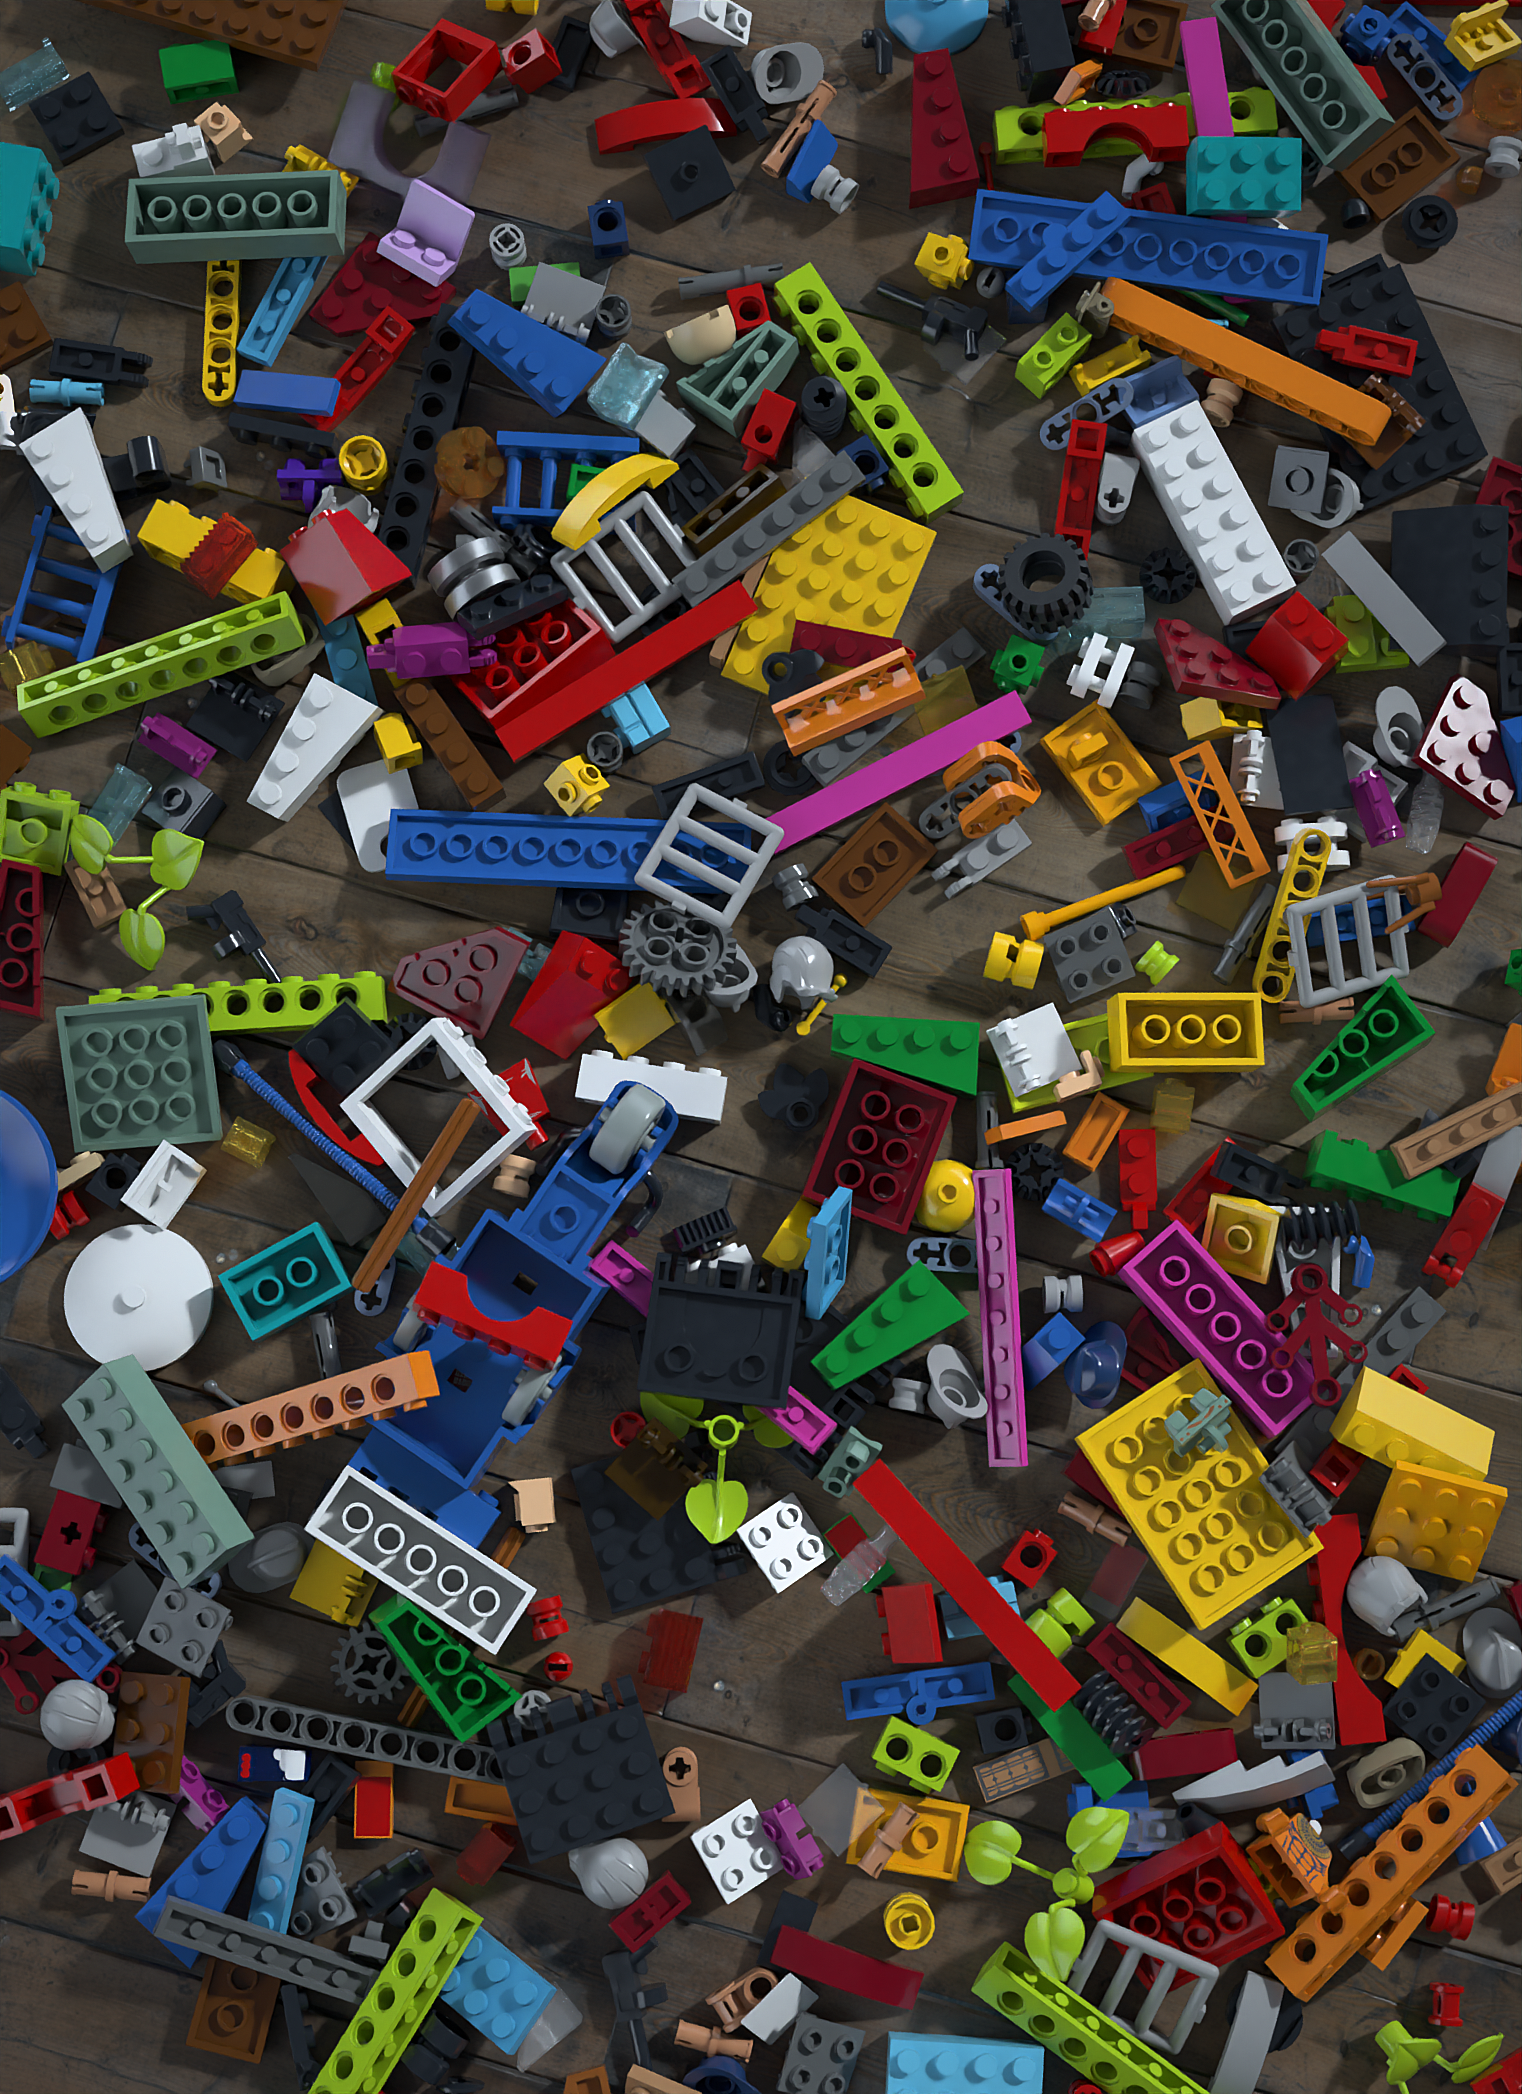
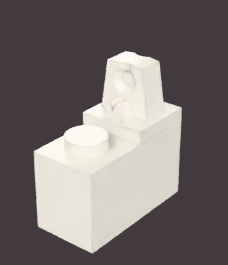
(176, 155)

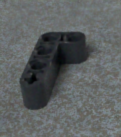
(130, 475)

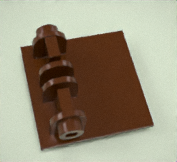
(1398, 429)

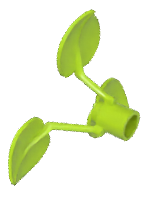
(173, 866)
(714, 1506)
(1055, 1937)
(1410, 2054)

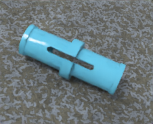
(67, 392)

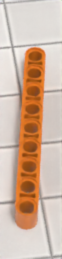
(1246, 363)

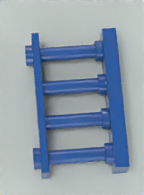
(551, 449)
(93, 615)

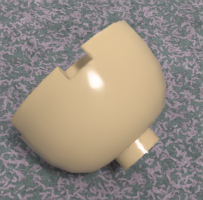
(703, 337)

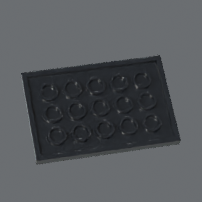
(1390, 307)

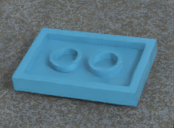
(827, 1252)
(496, 1991)

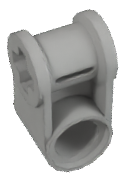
(1116, 485)

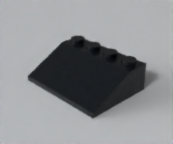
(1455, 573)

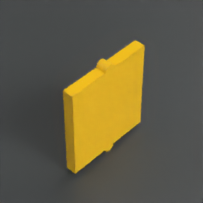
(634, 1019)
(1413, 1652)

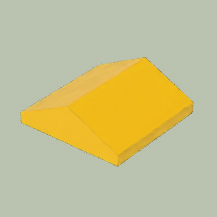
(1242, 1236)

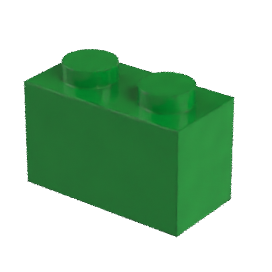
(198, 71)

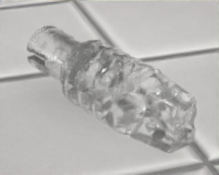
(1425, 814)
(859, 1566)

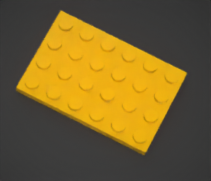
(839, 571)
(1196, 1514)

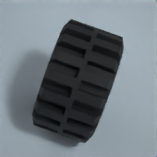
(1043, 558)

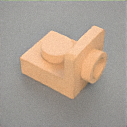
(1074, 1084)

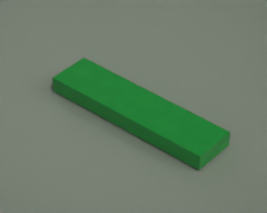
(1076, 1741)

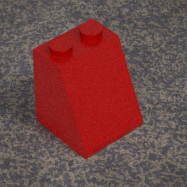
(341, 565)

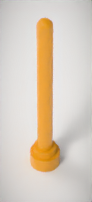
(1037, 924)

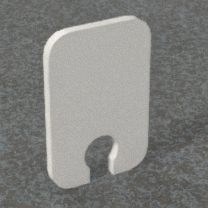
(367, 798)

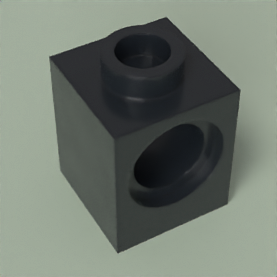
(100, 1183)
(986, 1723)

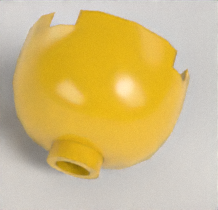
(947, 1197)

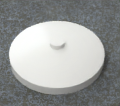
(139, 1296)

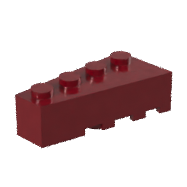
(940, 142)
(21, 940)

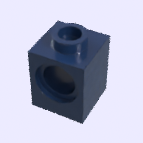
(610, 243)
(865, 452)

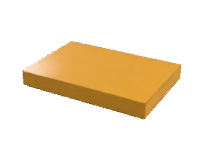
(1111, 780)
(932, 1844)

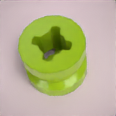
(1156, 963)

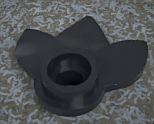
(799, 676)
(795, 1092)

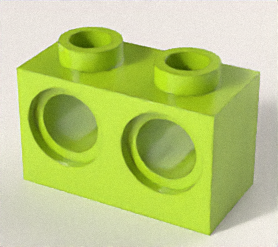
(1053, 355)
(1273, 1643)
(918, 1746)

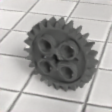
(676, 949)

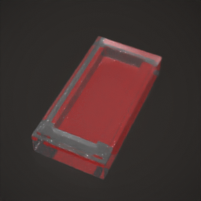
(1114, 1579)

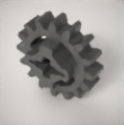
(379, 1679)

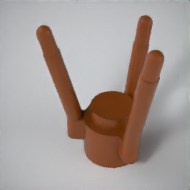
(1419, 889)

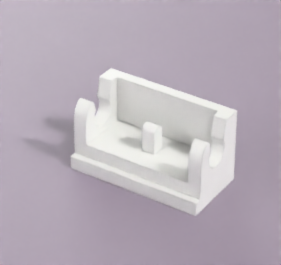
(163, 1185)

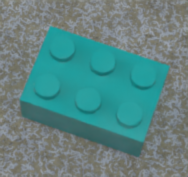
(1243, 177)
(25, 206)
(287, 1282)

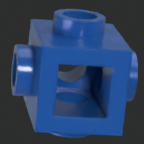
(1365, 35)

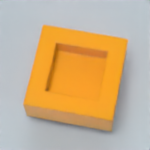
(1086, 748)

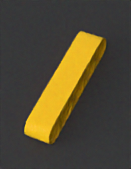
(1287, 895)

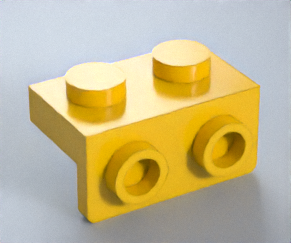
(1482, 36)

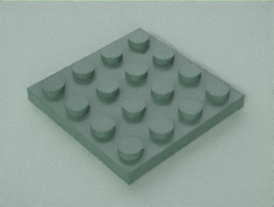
(139, 1073)

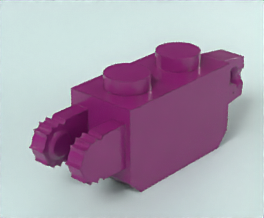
(430, 651)

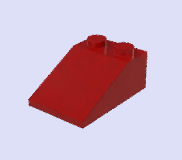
(568, 993)
(910, 1623)

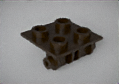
(656, 1468)

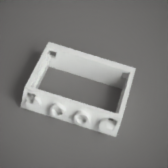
(490, 1086)

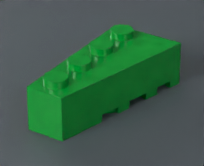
(1370, 1045)
(919, 1049)
(1377, 1176)
(895, 1322)
(449, 1676)

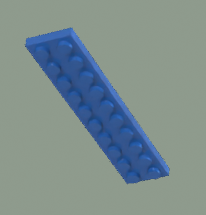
(1160, 249)
(547, 850)

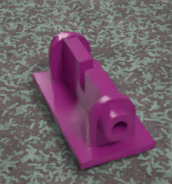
(176, 744)
(1375, 808)
(205, 1803)
(798, 1856)

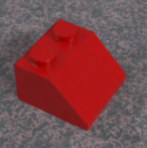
(1297, 646)

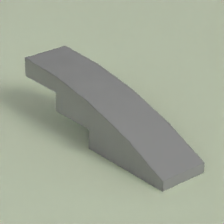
(1384, 598)
(1239, 1789)

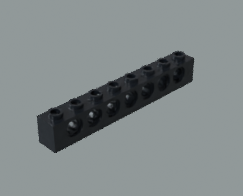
(419, 427)

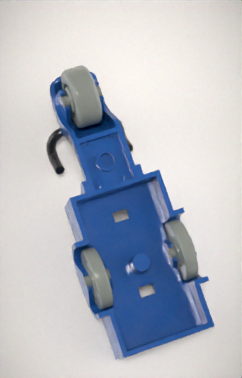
(550, 1245)

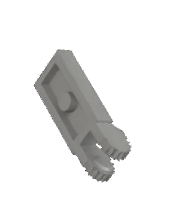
(984, 856)

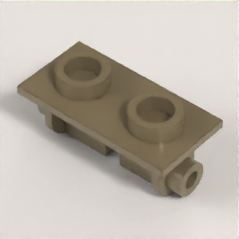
(1094, 312)

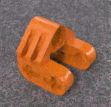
(1000, 801)

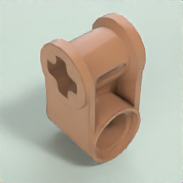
(682, 1788)
(739, 1996)

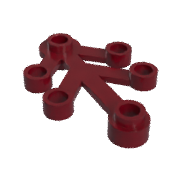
(1316, 1328)
(44, 1668)

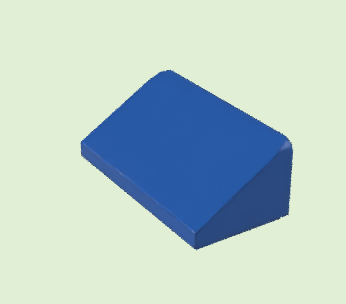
(811, 160)
(1171, 804)

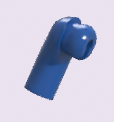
(1364, 1261)

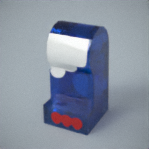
(273, 1763)

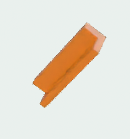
(851, 705)
(1233, 810)

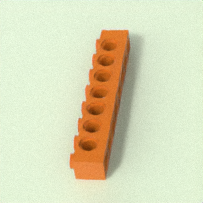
(280, 1418)
(1412, 1869)

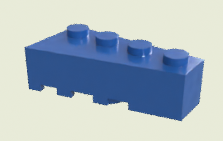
(529, 353)
(427, 1489)
(212, 1870)

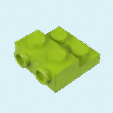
(1366, 637)
(36, 826)

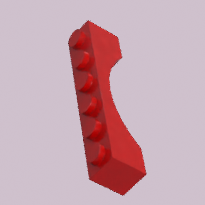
(1355, 1708)

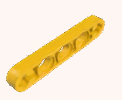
(224, 338)

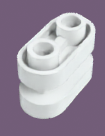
(1082, 676)
(1330, 825)

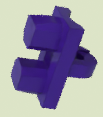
(299, 483)

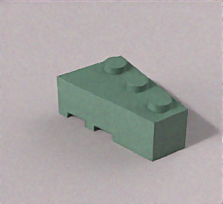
(733, 383)

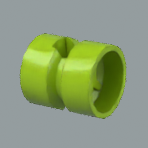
(1060, 1622)

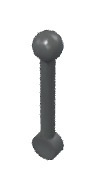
(211, 1387)

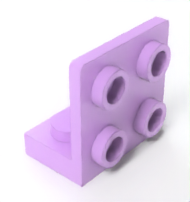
(428, 234)

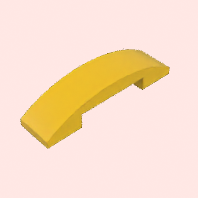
(580, 518)
(1187, 1655)

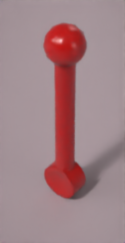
(985, 151)

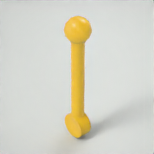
(803, 1027)

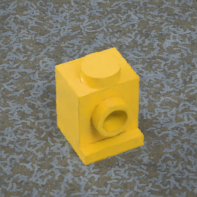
(397, 743)

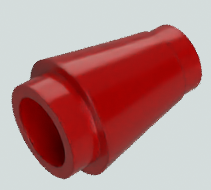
(1113, 1254)

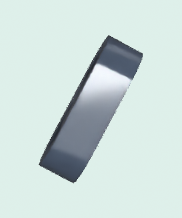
(384, 1291)

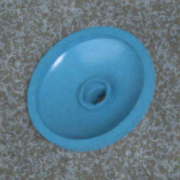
(936, 23)

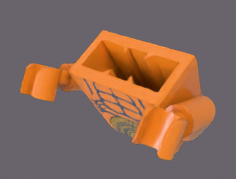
(1295, 1860)

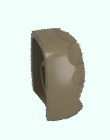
(284, 666)
(1386, 1772)

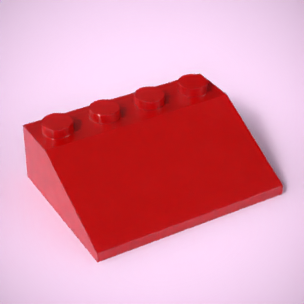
(533, 662)
(1194, 1900)

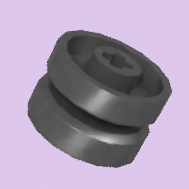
(471, 575)

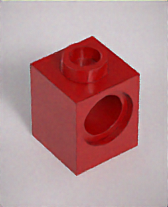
(531, 62)
(747, 299)
(1012, 1563)

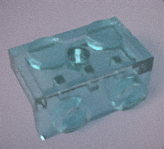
(626, 387)

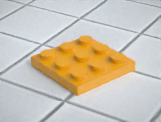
(1435, 1520)

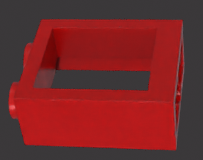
(442, 42)

